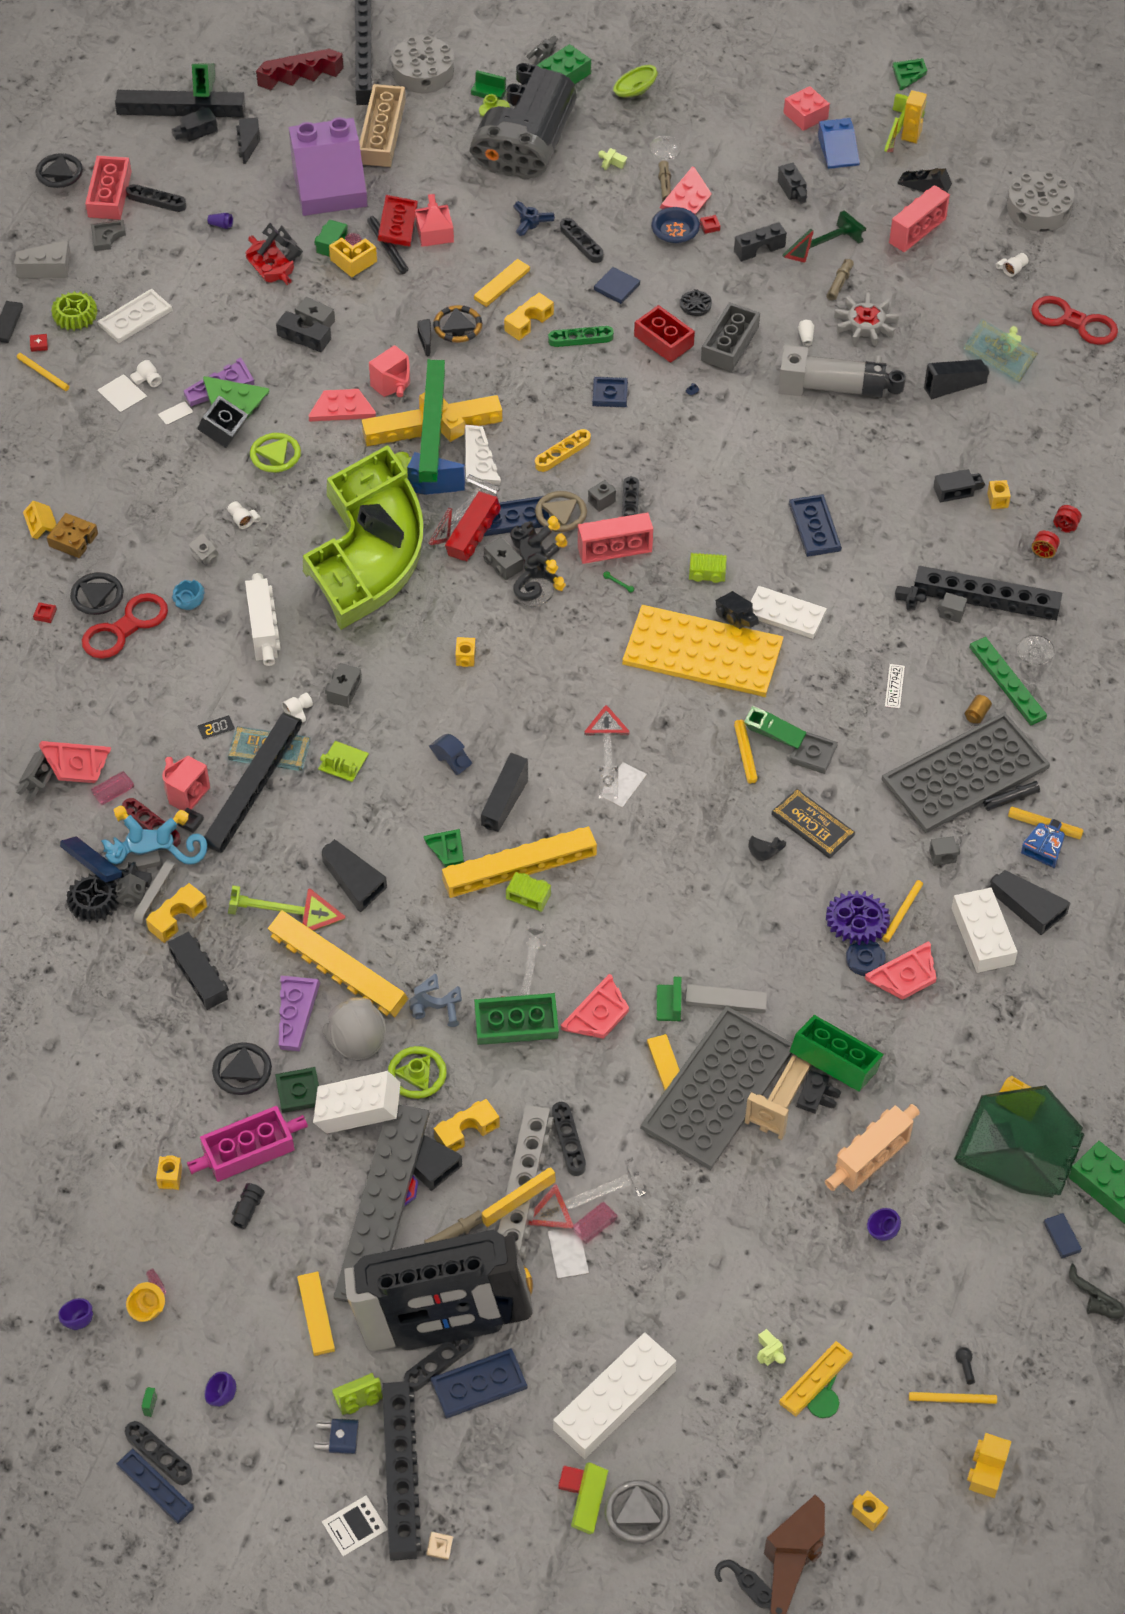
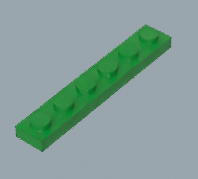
(1008, 681)

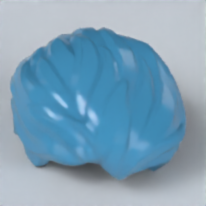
(188, 594)

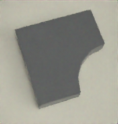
(106, 233)

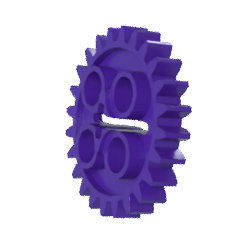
(857, 917)

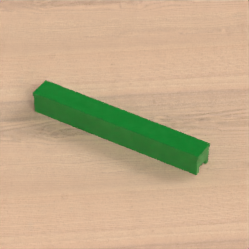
(432, 421)

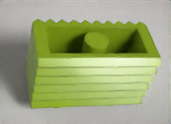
(707, 567)
(528, 891)

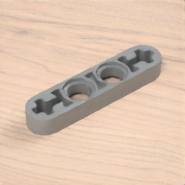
(155, 892)

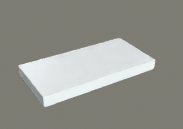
(135, 316)

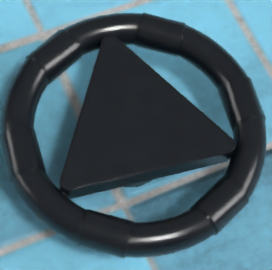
(58, 170)
(97, 593)
(241, 1068)

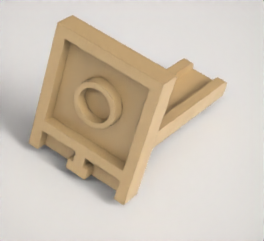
(773, 1113)

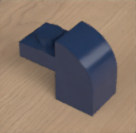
(451, 749)

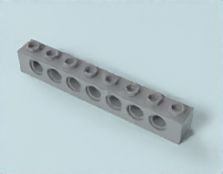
(532, 1119)

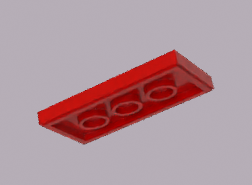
(397, 220)

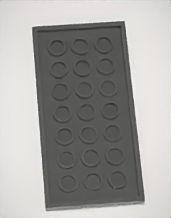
(965, 772)
(711, 1090)

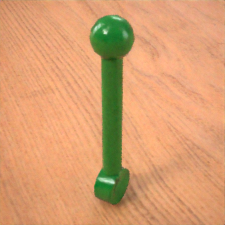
(606, 575)

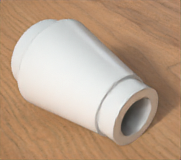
(806, 332)

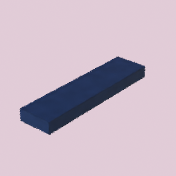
(91, 859)
(155, 1486)

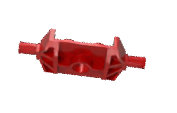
(281, 265)

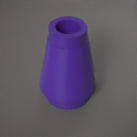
(221, 220)

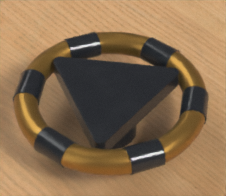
(457, 324)

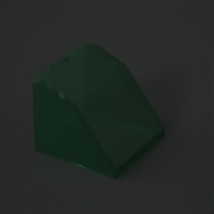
(1022, 1141)

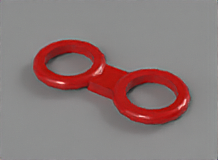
(1074, 319)
(124, 626)

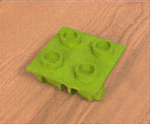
(343, 761)

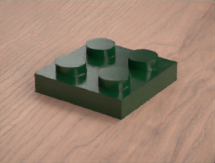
(297, 1089)

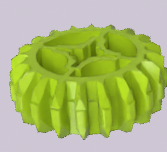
(74, 310)

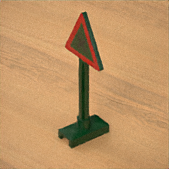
(846, 224)

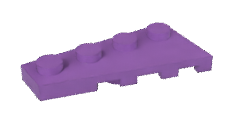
(237, 373)
(295, 1011)

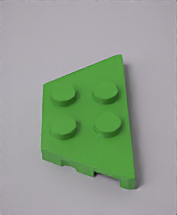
(241, 395)

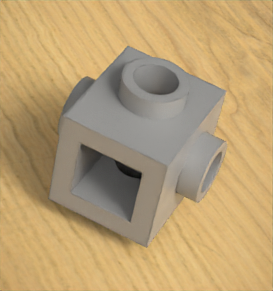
(203, 550)

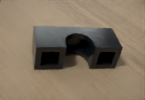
(748, 243)
(314, 337)

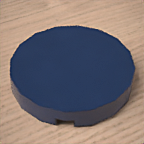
(864, 957)

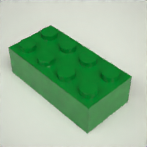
(569, 62)
(516, 1018)
(836, 1053)
(1102, 1177)

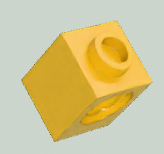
(998, 494)
(465, 652)
(172, 1179)
(872, 1519)

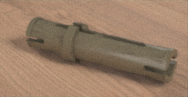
(664, 177)
(841, 275)
(462, 1226)

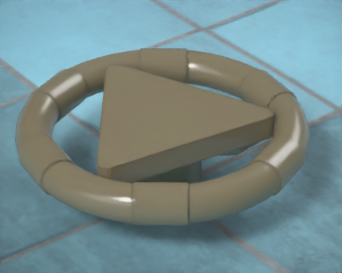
(561, 510)

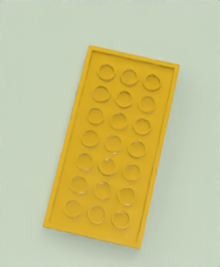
(703, 650)

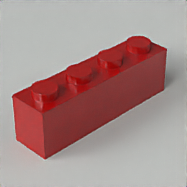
(473, 526)

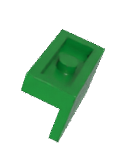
(488, 84)
(669, 1001)

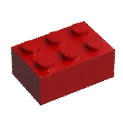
(664, 333)

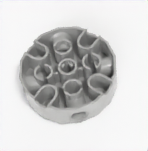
(422, 64)
(1040, 201)

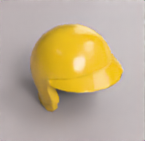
(145, 1302)

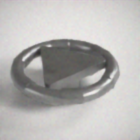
(637, 1511)

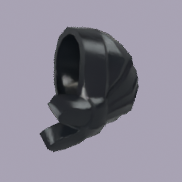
(764, 850)

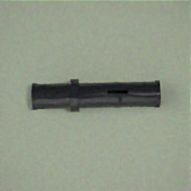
(1018, 793)

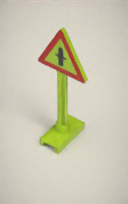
(899, 105)
(316, 912)

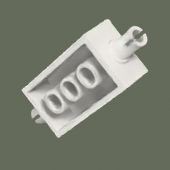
(263, 619)

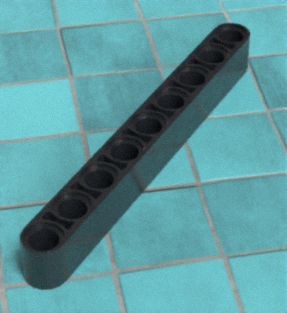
(252, 782)

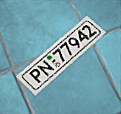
(894, 686)

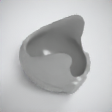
(355, 1028)

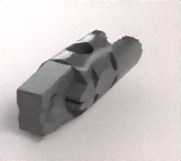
(543, 49)

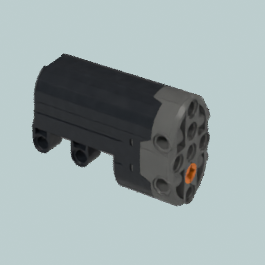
(525, 137)

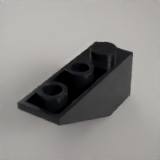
(249, 137)
(925, 179)
(379, 523)

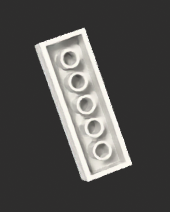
(614, 1395)

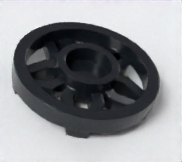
(696, 303)

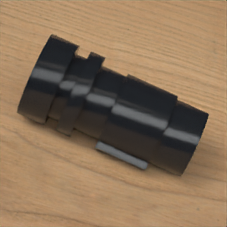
(246, 1207)

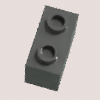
(314, 311)
(503, 558)
(343, 685)

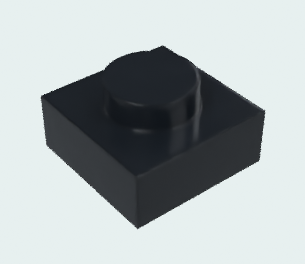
(193, 821)

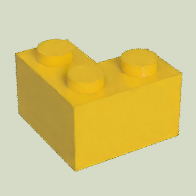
(353, 258)
(990, 1462)

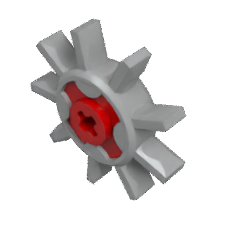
(866, 319)

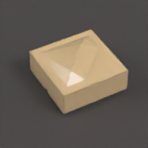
(439, 1545)

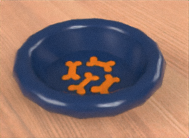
(675, 225)

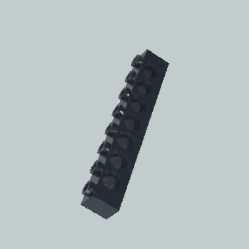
(989, 592)
(400, 1547)

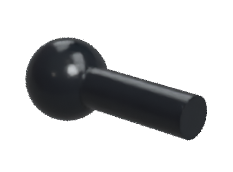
(964, 1357)

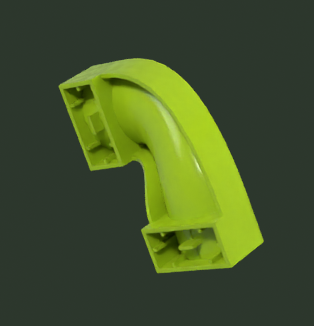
(359, 568)

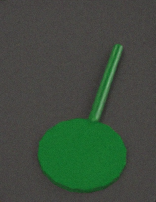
(825, 1402)

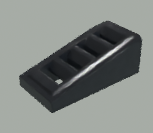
(424, 334)

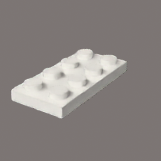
(787, 612)

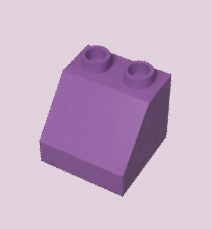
(327, 166)

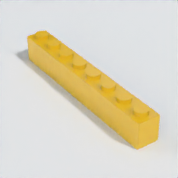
(409, 423)
(526, 859)
(337, 963)

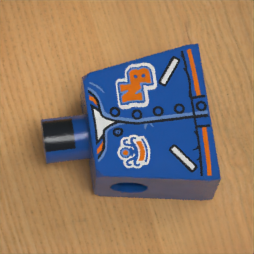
(1044, 843)

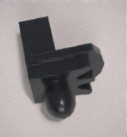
(910, 595)
(132, 868)

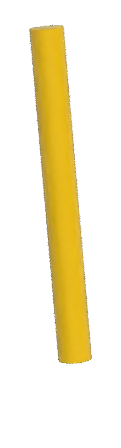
(43, 372)
(902, 911)
(952, 1397)

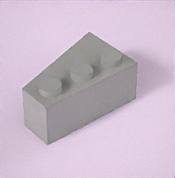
(44, 261)

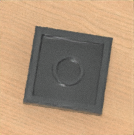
(814, 753)

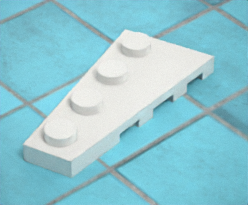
(478, 456)

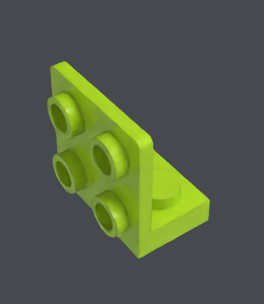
(358, 1394)

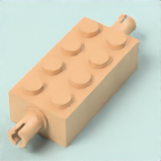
(873, 1148)

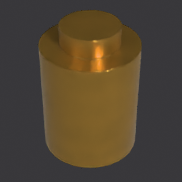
(978, 709)

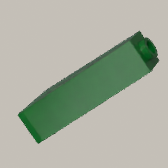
(203, 79)

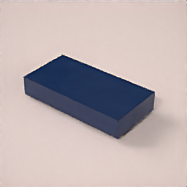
(1062, 1235)

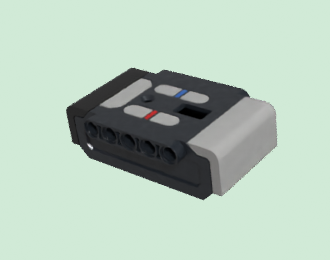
(439, 1291)

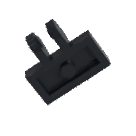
(813, 1093)

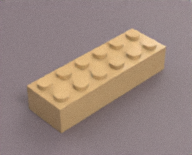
(382, 125)

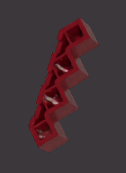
(304, 65)

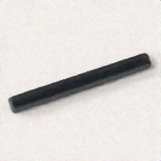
(389, 247)

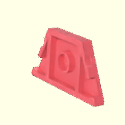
(689, 193)
(341, 405)
(75, 761)
(906, 973)
(598, 1012)

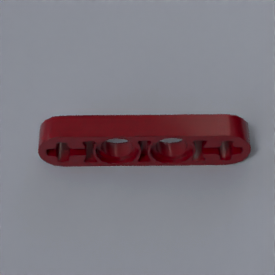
(153, 821)

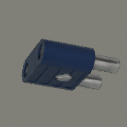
(342, 1436)

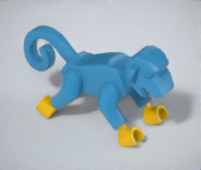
(146, 841)

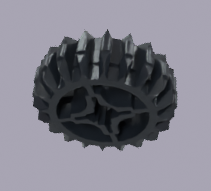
(97, 906)

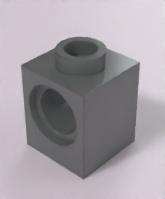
(944, 850)

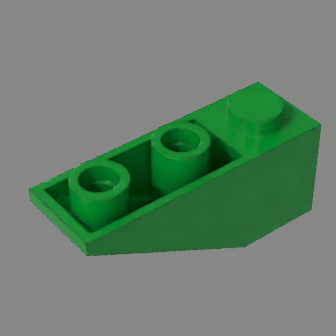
(774, 727)

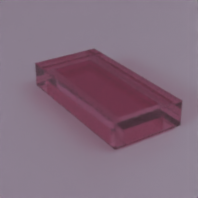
(112, 788)
(594, 1222)

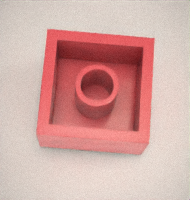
(806, 108)

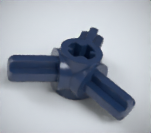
(530, 217)

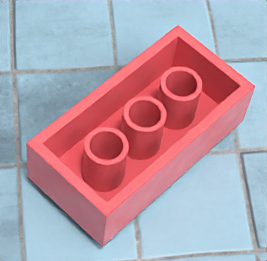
(108, 187)
(919, 218)
(615, 538)

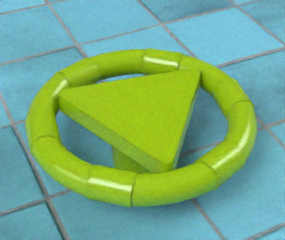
(275, 452)
(418, 1071)

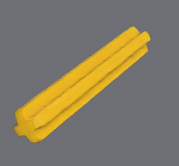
(745, 751)
(1035, 819)

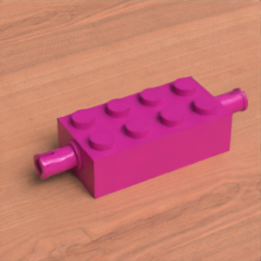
(247, 1143)

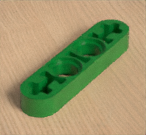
(580, 334)

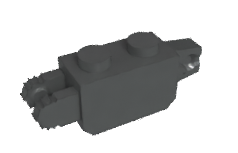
(35, 776)

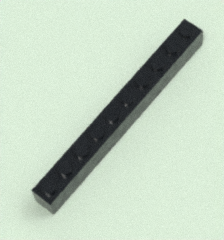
(363, 51)

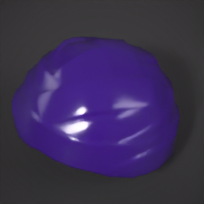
(884, 1224)
(76, 1314)
(220, 1389)

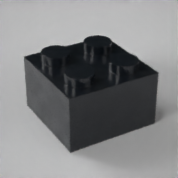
(222, 421)

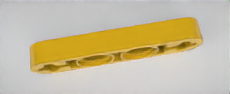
(561, 449)

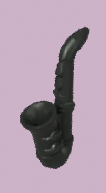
(1102, 1303)

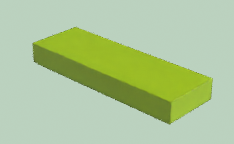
(589, 1498)

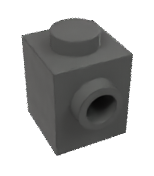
(602, 495)
(952, 607)

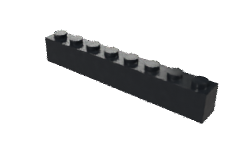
(178, 103)

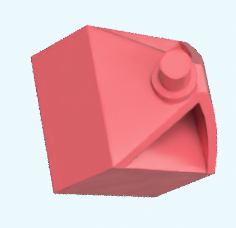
(434, 224)
(390, 372)
(185, 782)

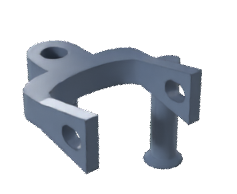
(422, 1000)

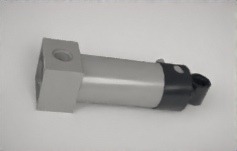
(836, 375)

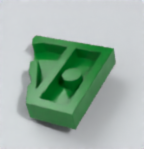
(909, 71)
(446, 847)

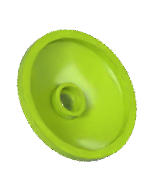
(636, 81)

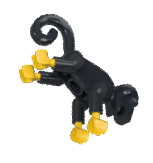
(537, 557)

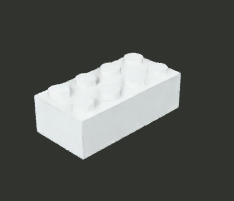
(984, 930)
(357, 1102)

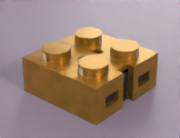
(72, 535)

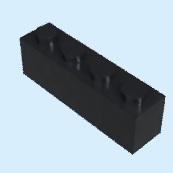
(198, 970)

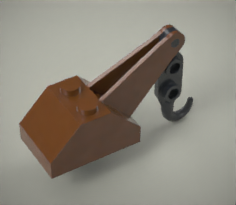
(789, 1549)

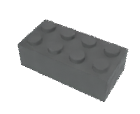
(730, 336)

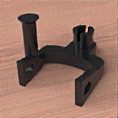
(286, 241)

